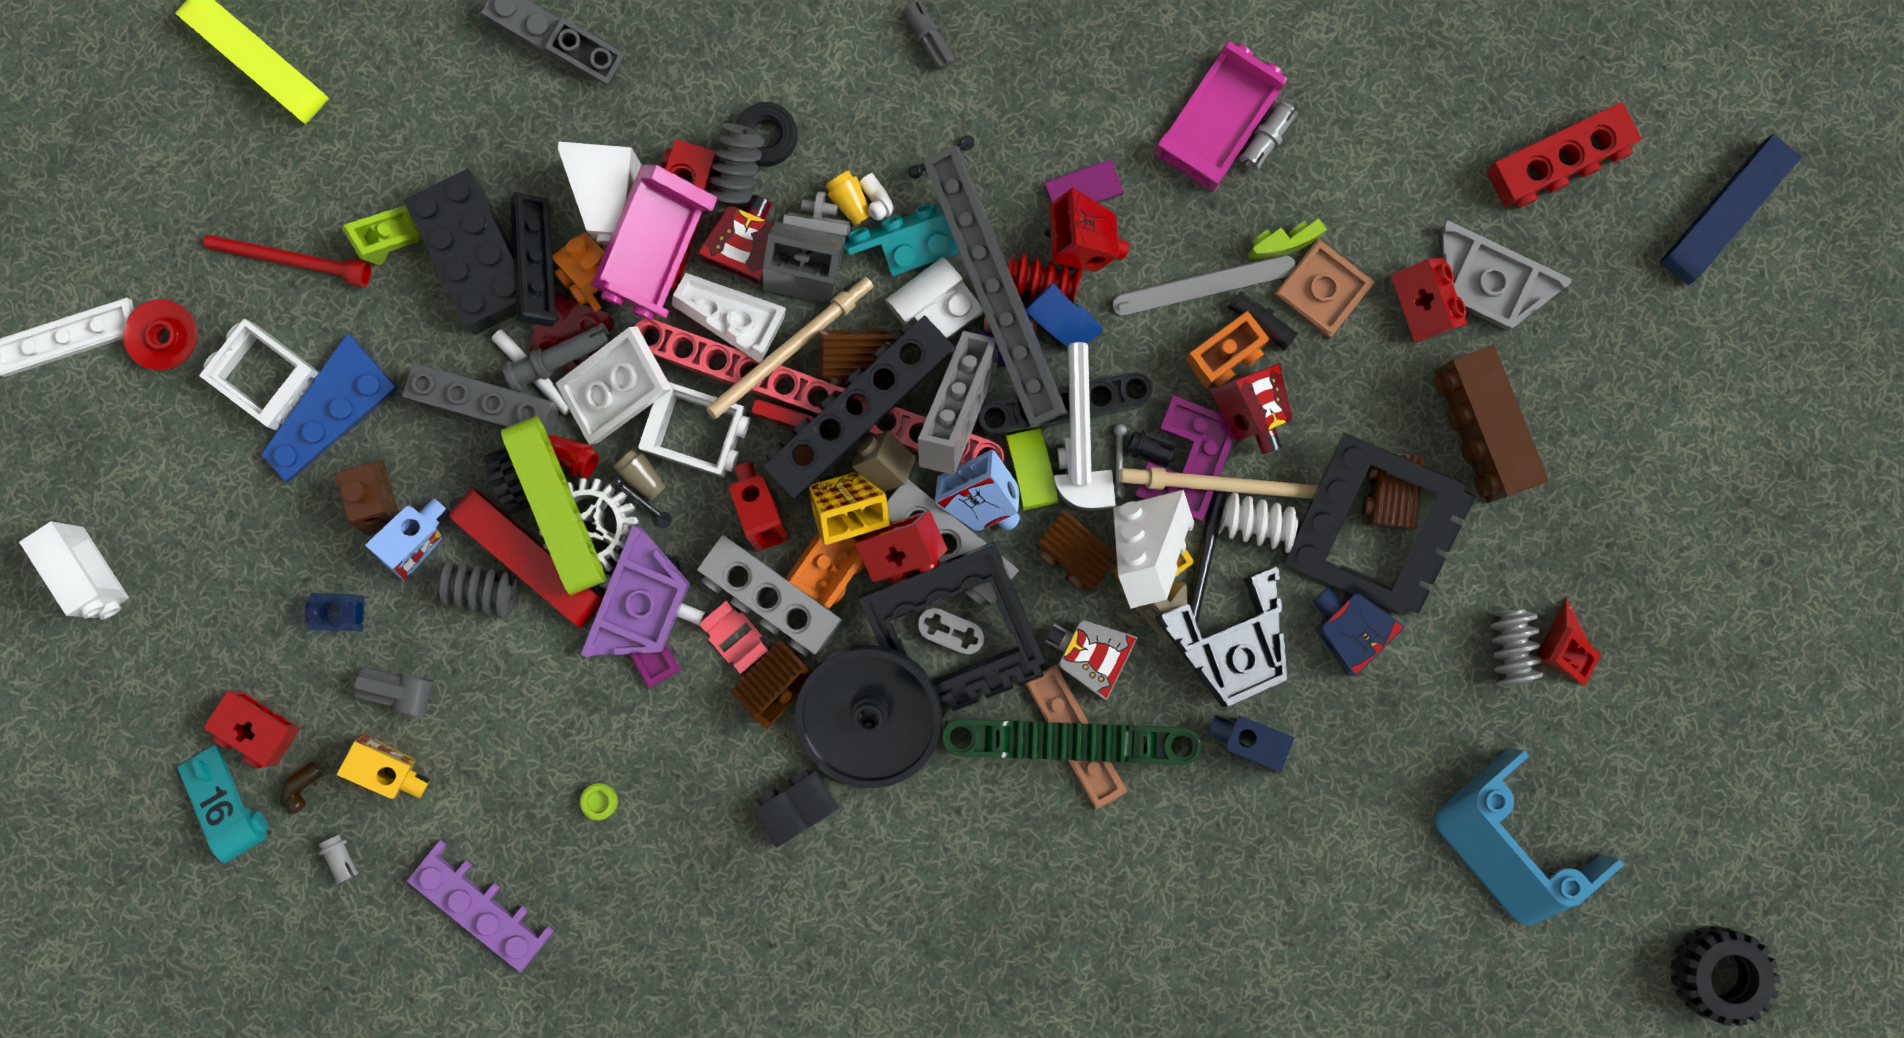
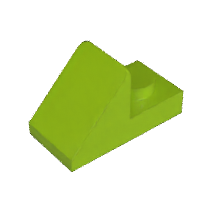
(382, 233)

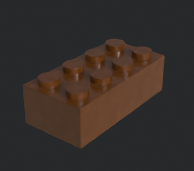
(1489, 424)

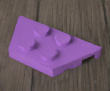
(638, 601)

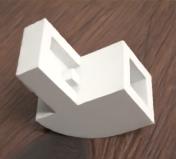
(1094, 497)

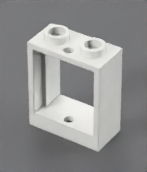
(238, 342)
(659, 420)
(74, 571)

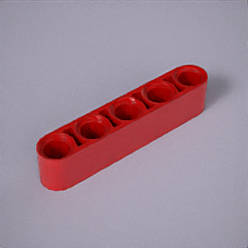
(522, 555)

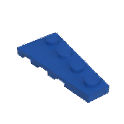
(333, 404)

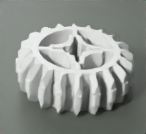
(598, 513)

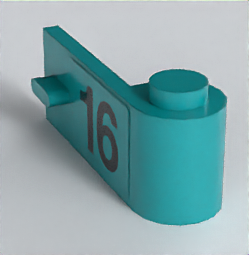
(223, 818)

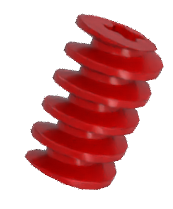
(1037, 279)

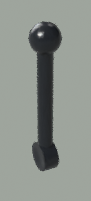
(966, 143)
(664, 519)

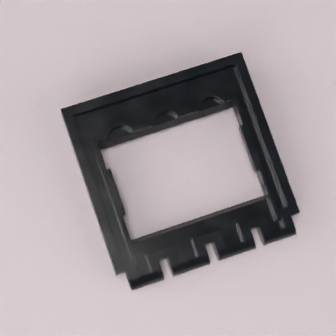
(1333, 501)
(945, 581)

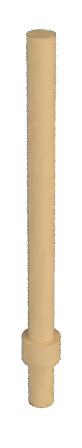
(840, 305)
(1158, 478)

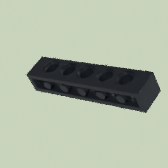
(934, 350)

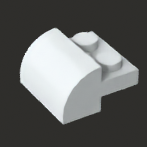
(939, 296)

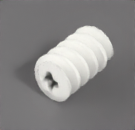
(1259, 521)

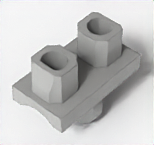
(817, 221)

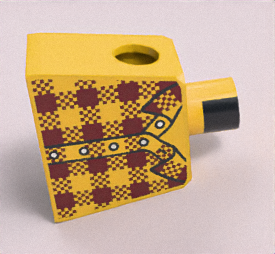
(847, 507)

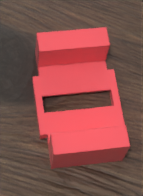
(724, 623)

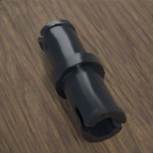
(1272, 326)

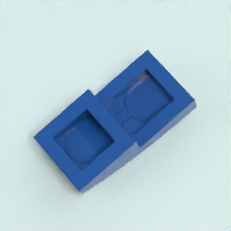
(1062, 317)

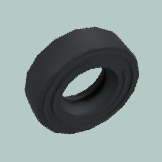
(783, 120)

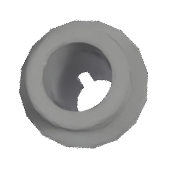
(338, 858)

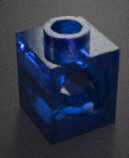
(350, 617)

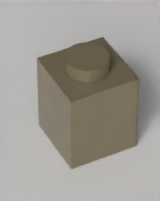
(883, 461)

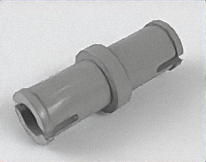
(1268, 136)

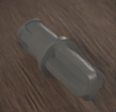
(928, 34)

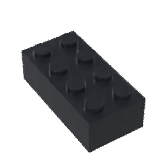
(467, 249)

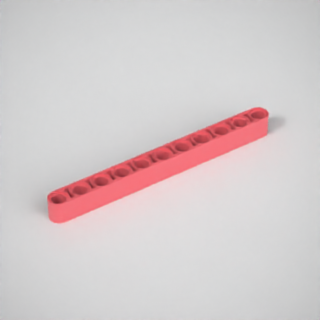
(805, 385)

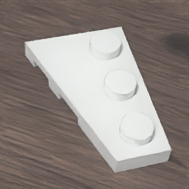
(730, 314)

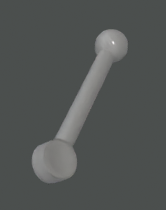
(1119, 431)

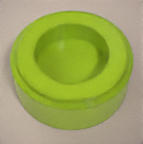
(598, 801)

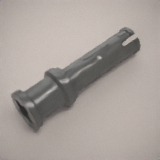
(542, 363)

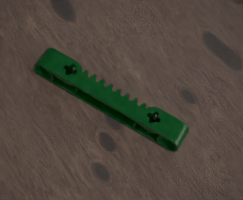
(1072, 741)

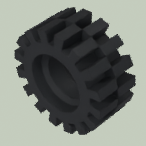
(505, 481)

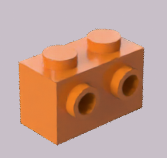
(1226, 350)

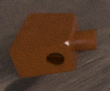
(367, 495)

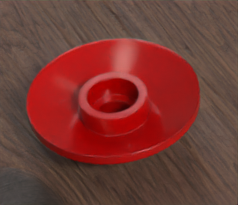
(144, 330)

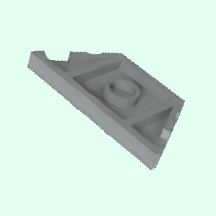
(1495, 279)

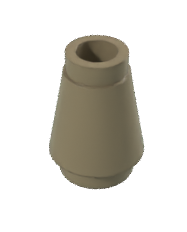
(639, 474)

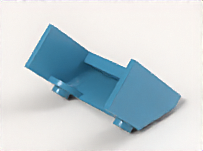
(1474, 832)

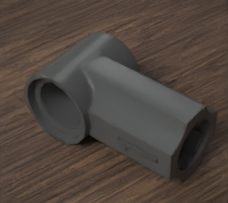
(404, 692)

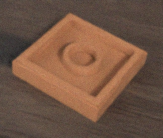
(1324, 288)

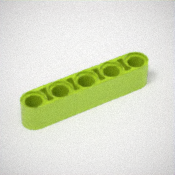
(553, 505)

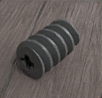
(738, 164)
(477, 591)

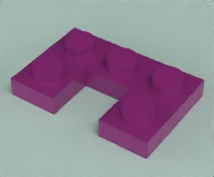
(1207, 455)

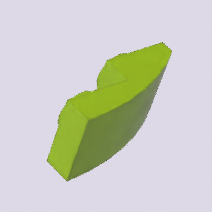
(1277, 244)
(1032, 469)

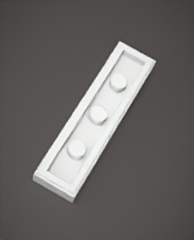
(64, 337)

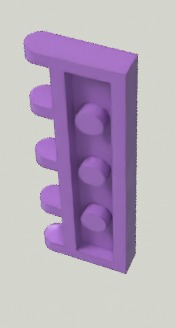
(477, 909)

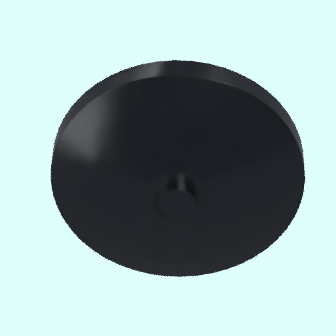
(868, 716)

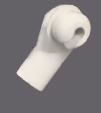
(881, 203)

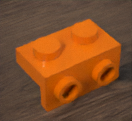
(577, 268)
(826, 569)

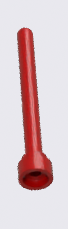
(354, 271)

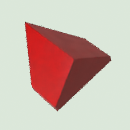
(1568, 648)

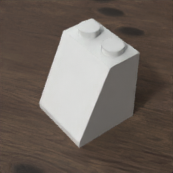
(600, 182)

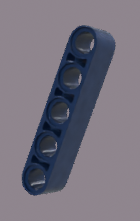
(1730, 209)

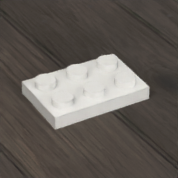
(613, 385)

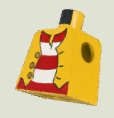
(367, 764)

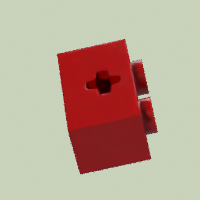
(1414, 290)
(902, 547)
(271, 730)

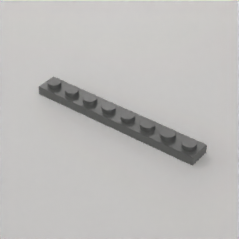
(994, 286)

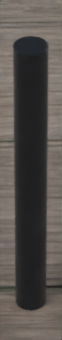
(1206, 552)

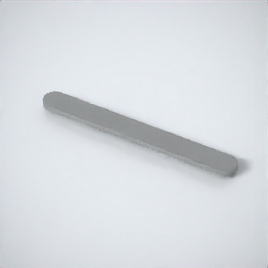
(1203, 285)

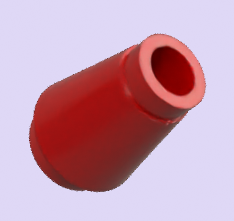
(574, 456)

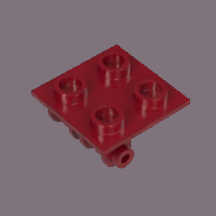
(570, 321)

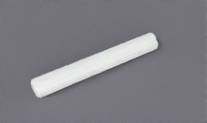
(1079, 414)

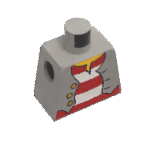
(1092, 654)

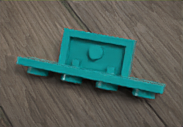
(907, 240)

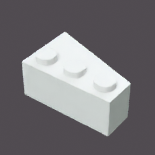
(1148, 545)

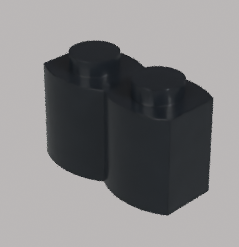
(796, 807)

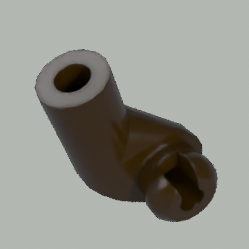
(294, 786)

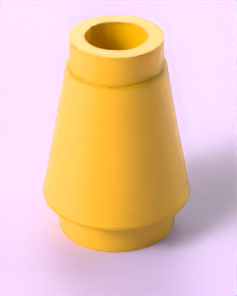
(849, 197)

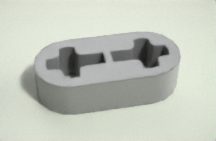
(953, 622)

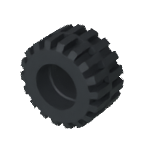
(1754, 980)

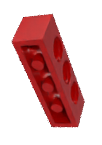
(1611, 127)
(691, 161)

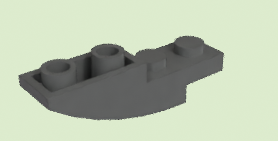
(555, 38)

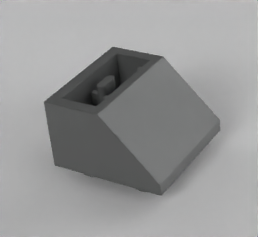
(802, 262)

